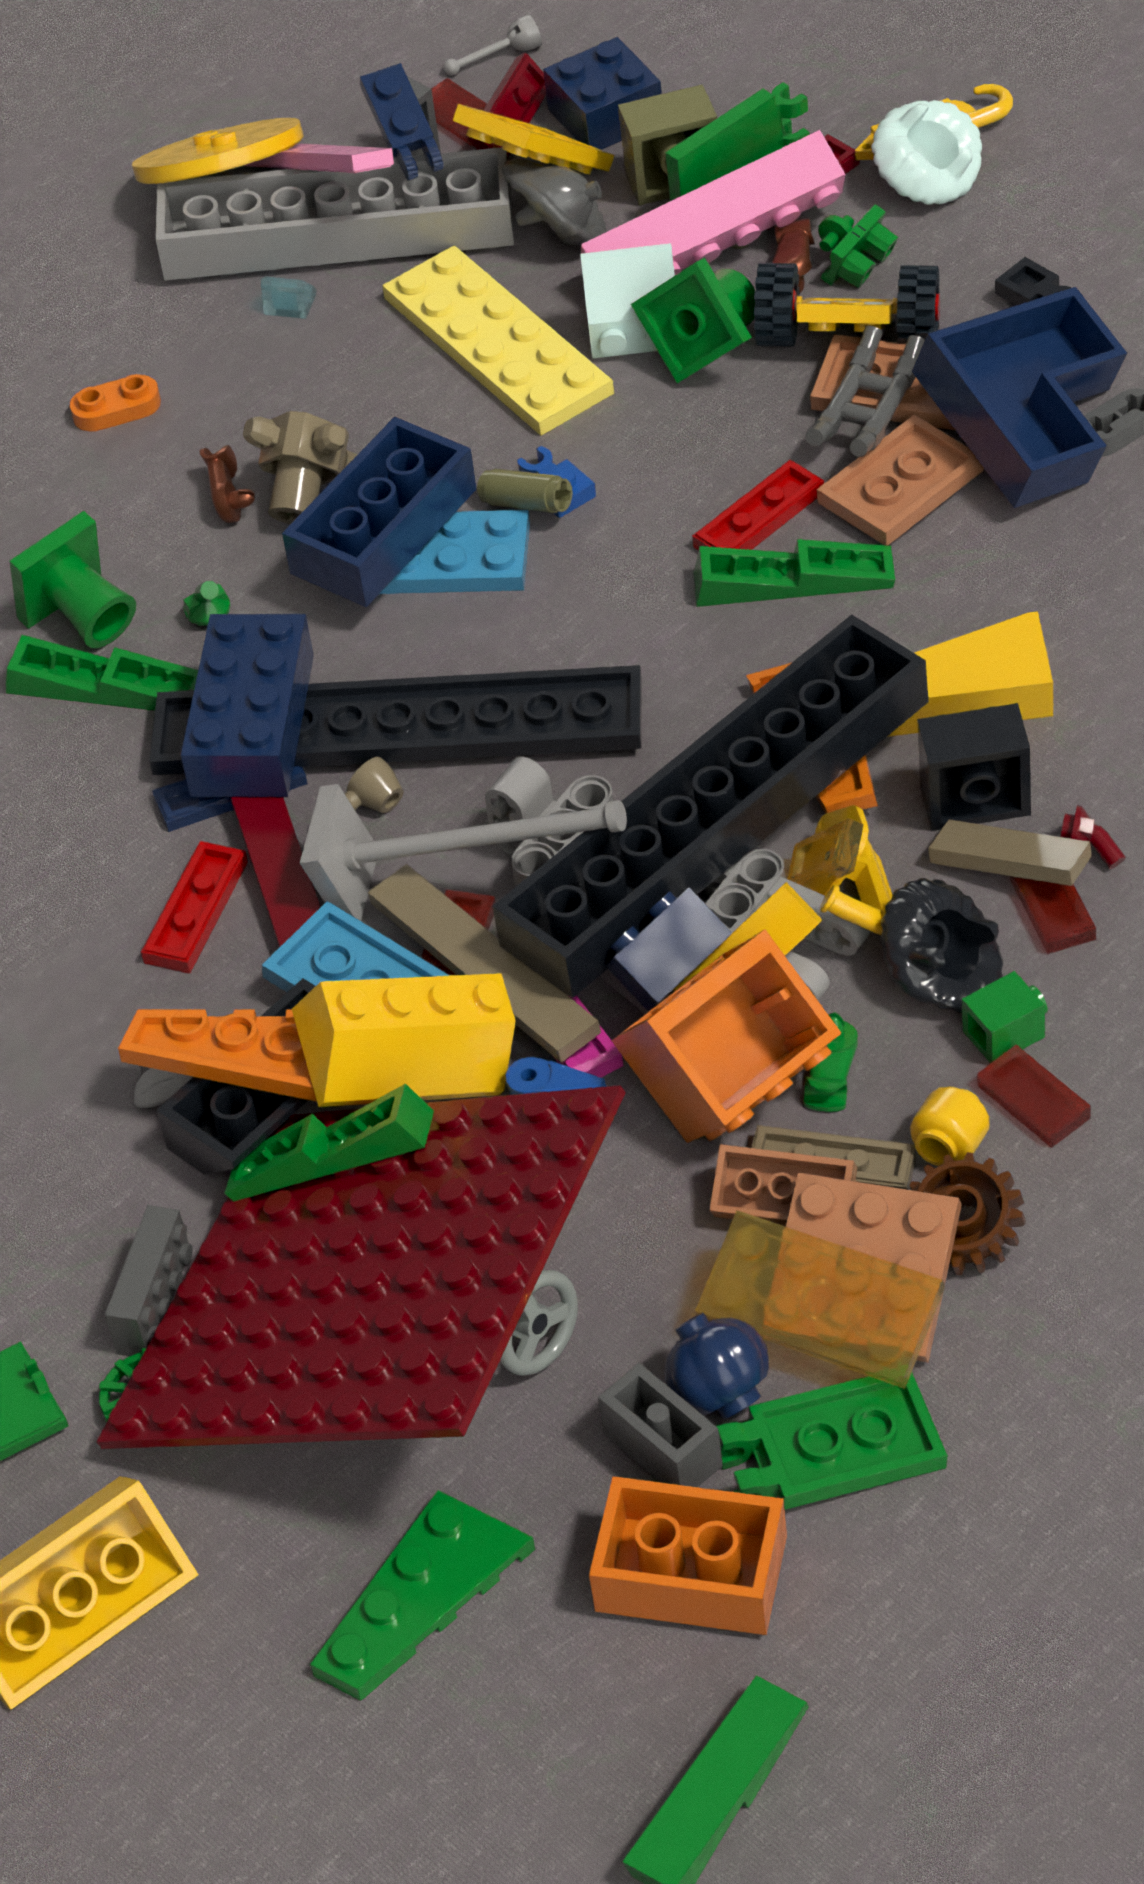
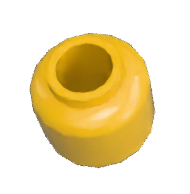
(949, 1123)

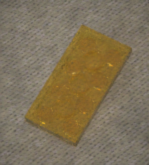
(822, 1298)

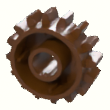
(995, 1204)

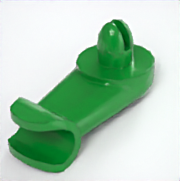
(827, 1082)

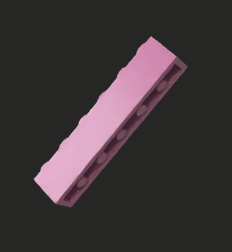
(735, 205)

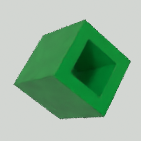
(1004, 1016)

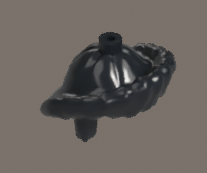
(939, 943)

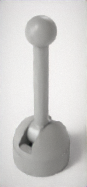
(521, 35)

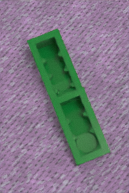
(812, 570)
(70, 674)
(311, 1150)
(716, 1786)

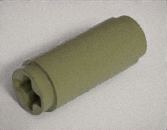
(525, 490)

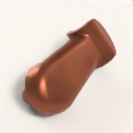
(794, 247)
(221, 469)

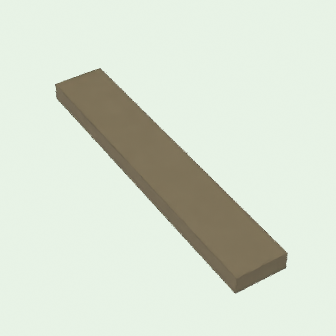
(471, 949)

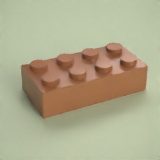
(765, 1180)

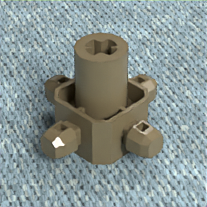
(301, 455)

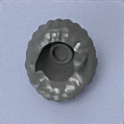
(558, 198)

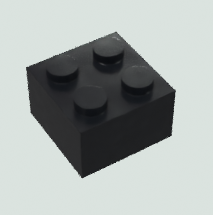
(975, 766)

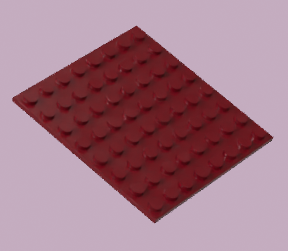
(369, 1290)

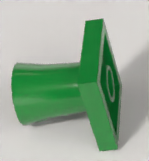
(697, 316)
(66, 575)

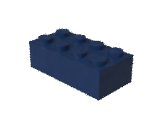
(379, 511)
(247, 705)

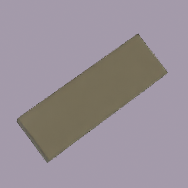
(1010, 852)
(877, 1160)

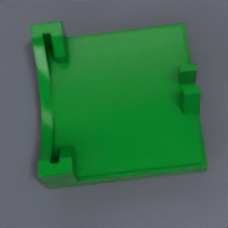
(26, 1403)

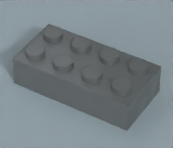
(148, 1279)

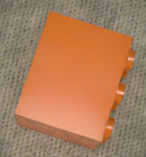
(728, 1039)

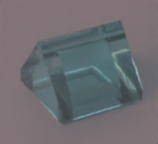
(287, 297)

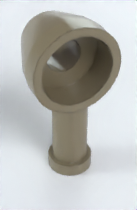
(374, 786)

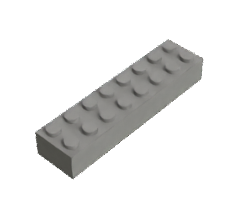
(331, 216)

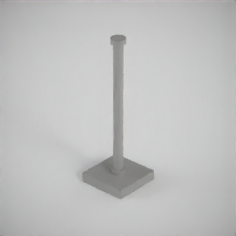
(343, 855)

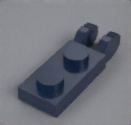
(400, 118)

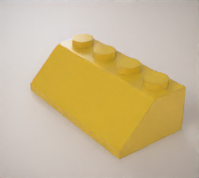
(429, 1032)
(83, 1584)

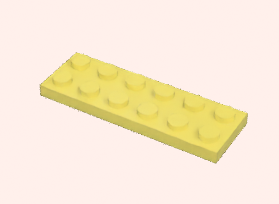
(498, 340)

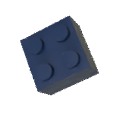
(589, 87)

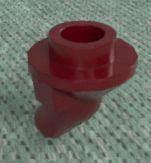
(1083, 828)

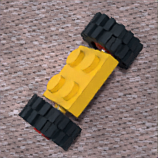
(781, 308)

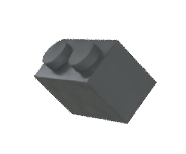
(660, 1429)

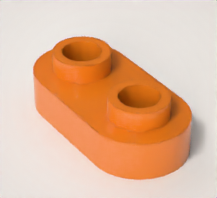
(115, 402)

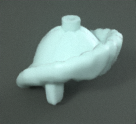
(928, 151)

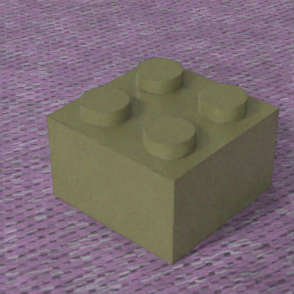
(654, 127)

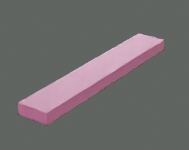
(329, 158)

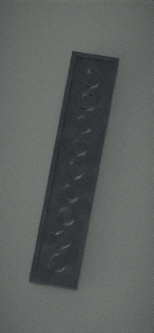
(444, 717)

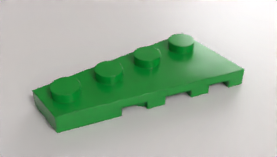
(419, 1588)

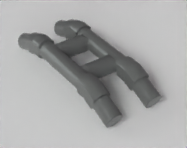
(859, 377)

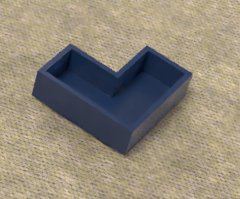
(1014, 386)

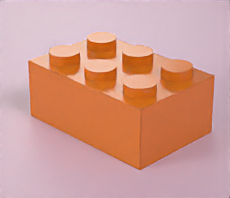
(688, 1555)

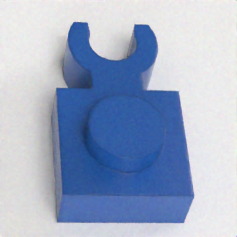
(582, 486)

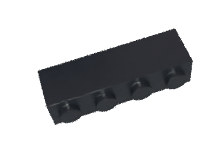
(222, 1123)

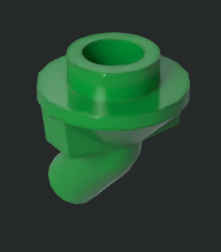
(206, 600)

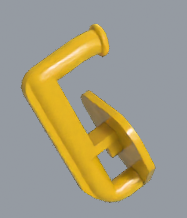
(868, 877)

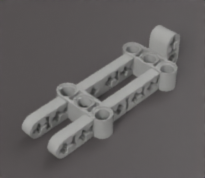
(734, 896)

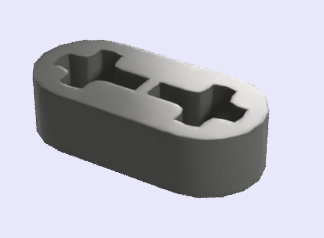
(1119, 419)

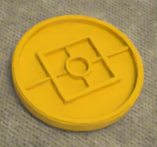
(217, 150)

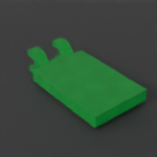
(735, 139)
(833, 1441)

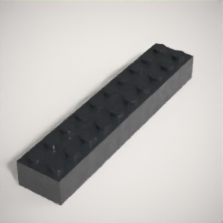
(713, 802)

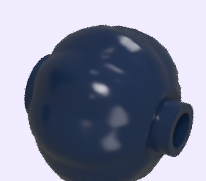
(717, 1364)

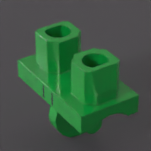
(850, 242)

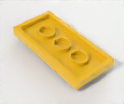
(532, 140)

